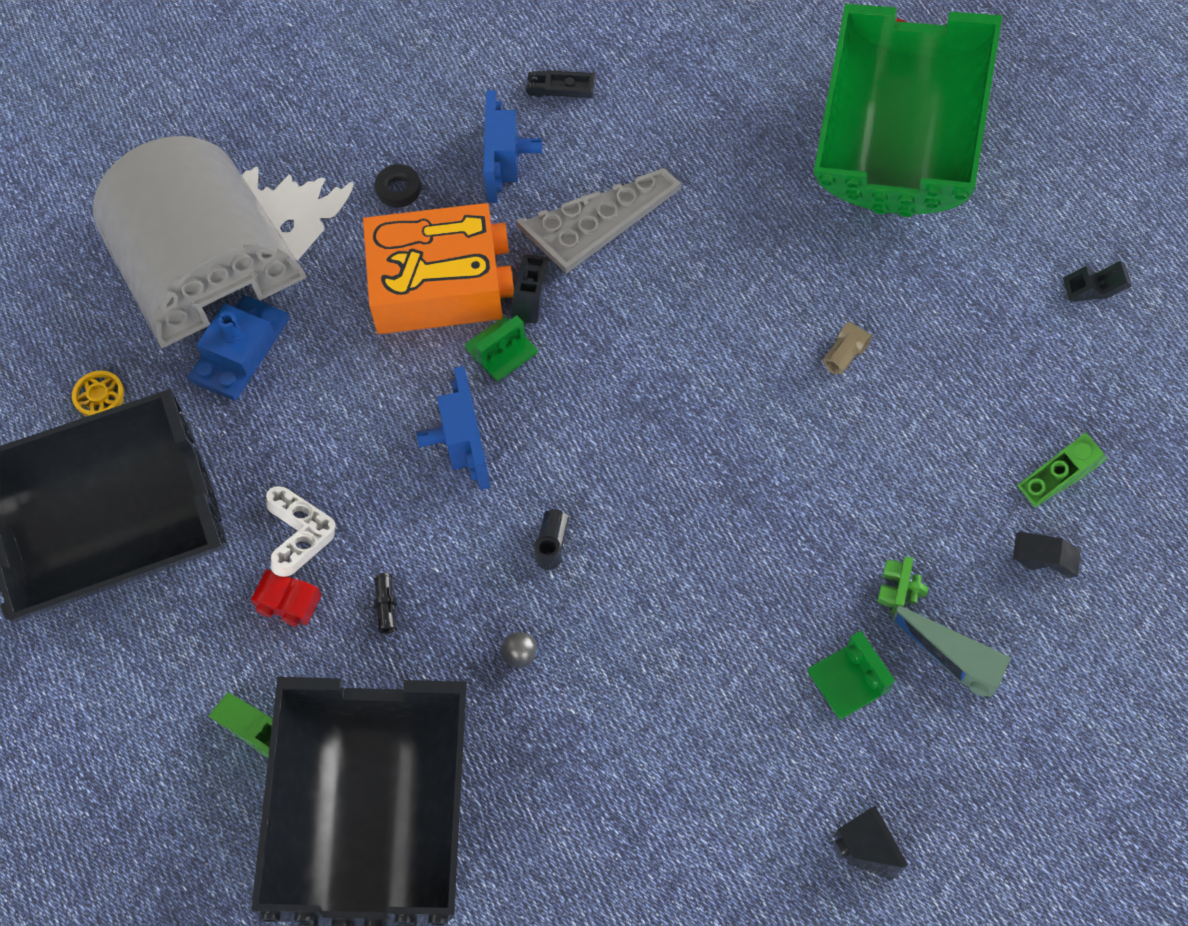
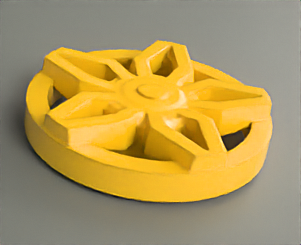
(97, 392)

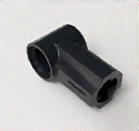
(551, 538)

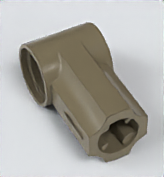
(850, 342)

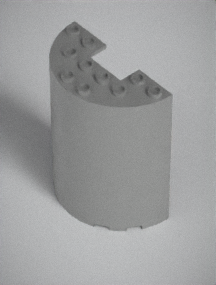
(187, 233)

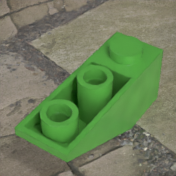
(1063, 470)
(244, 722)

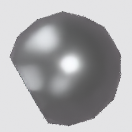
(519, 649)

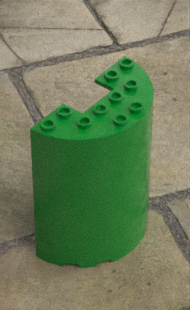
(906, 110)

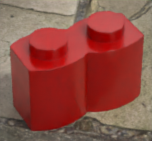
(286, 597)

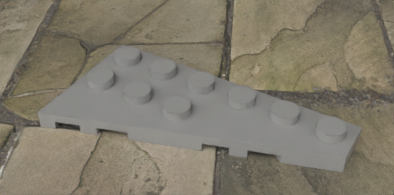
(594, 220)

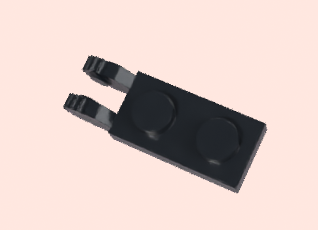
(561, 84)

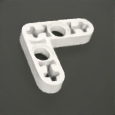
(306, 531)

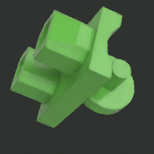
(901, 572)

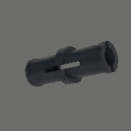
(385, 603)

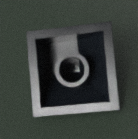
(870, 845)

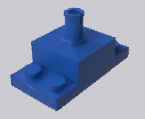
(503, 146)
(236, 346)
(459, 430)

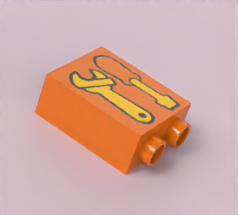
(435, 268)

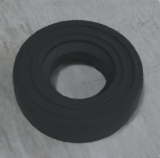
(402, 198)

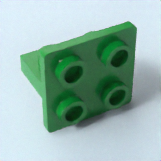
(502, 347)

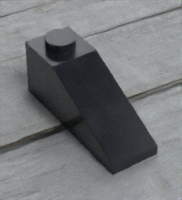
(530, 288)

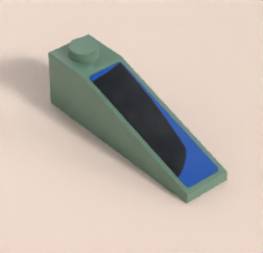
(963, 657)

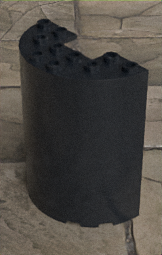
(102, 505)
(361, 804)

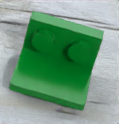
(851, 677)

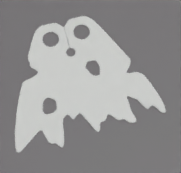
(298, 204)

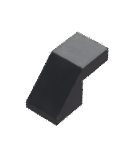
(1089, 285)
(1044, 551)

